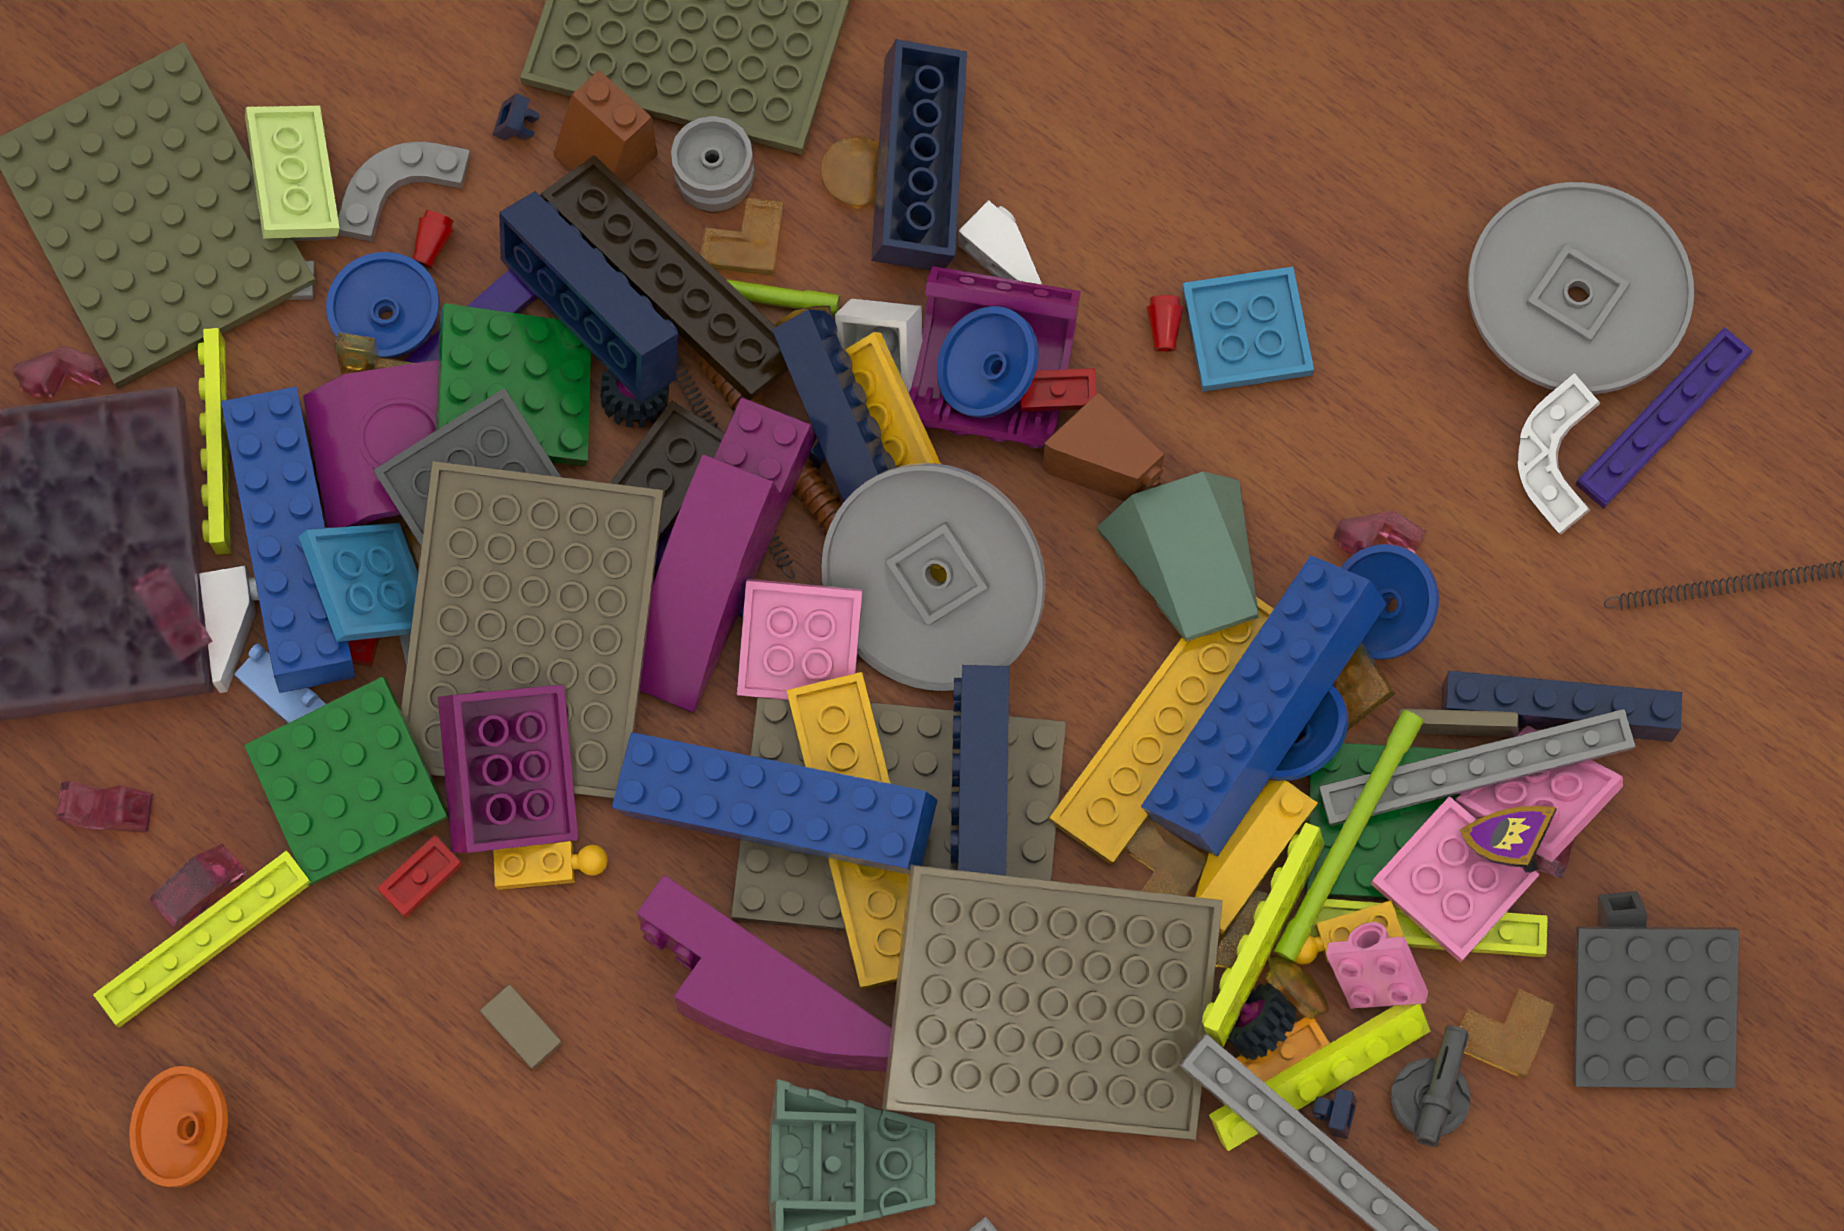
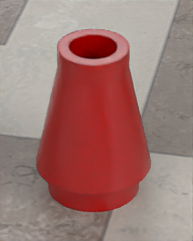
(431, 237)
(1164, 321)

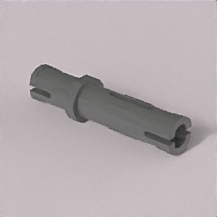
(1437, 1101)

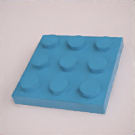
(1247, 329)
(363, 579)

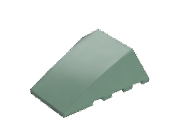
(1189, 551)
(844, 1161)

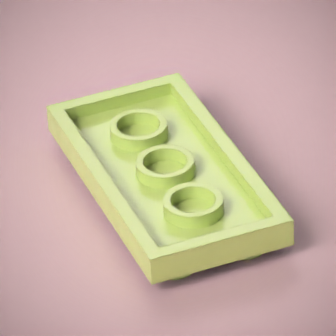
(291, 172)

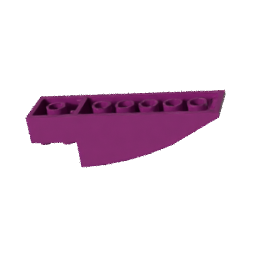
(717, 547)
(756, 992)

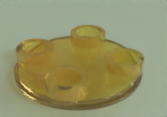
(851, 170)
(1299, 983)

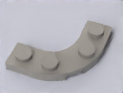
(391, 170)

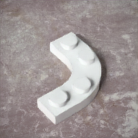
(1540, 448)

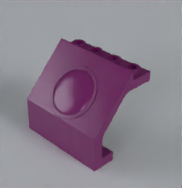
(957, 293)
(361, 425)

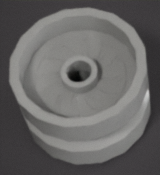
(713, 163)

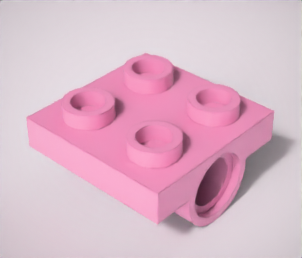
(1376, 969)

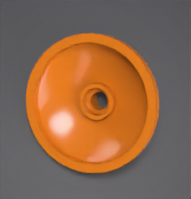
(178, 1126)

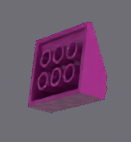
(507, 768)

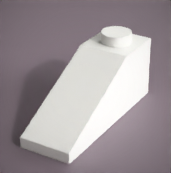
(997, 244)
(228, 616)

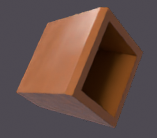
(606, 125)
(1103, 452)

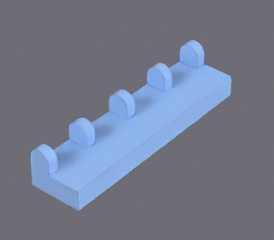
(259, 679)

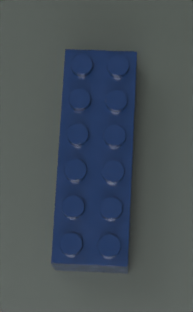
(919, 156)
(588, 295)
(980, 769)

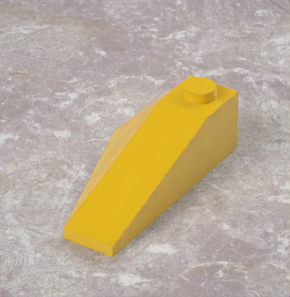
(1254, 847)

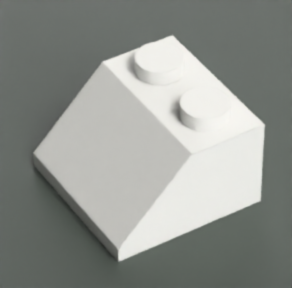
(896, 322)

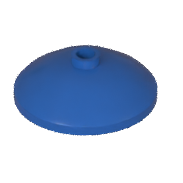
(379, 285)
(974, 354)
(1409, 580)
(1322, 739)

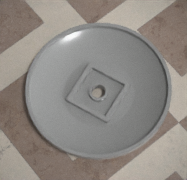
(1589, 240)
(908, 620)

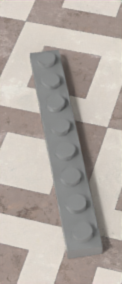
(1486, 765)
(1300, 1139)

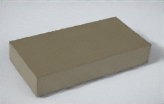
(521, 1027)

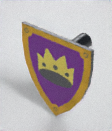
(1510, 835)

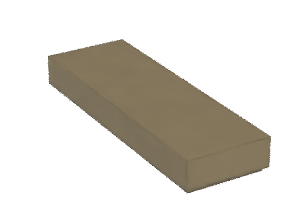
(1467, 722)

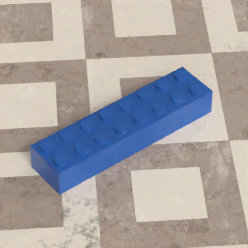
(277, 506)
(1264, 705)
(775, 803)

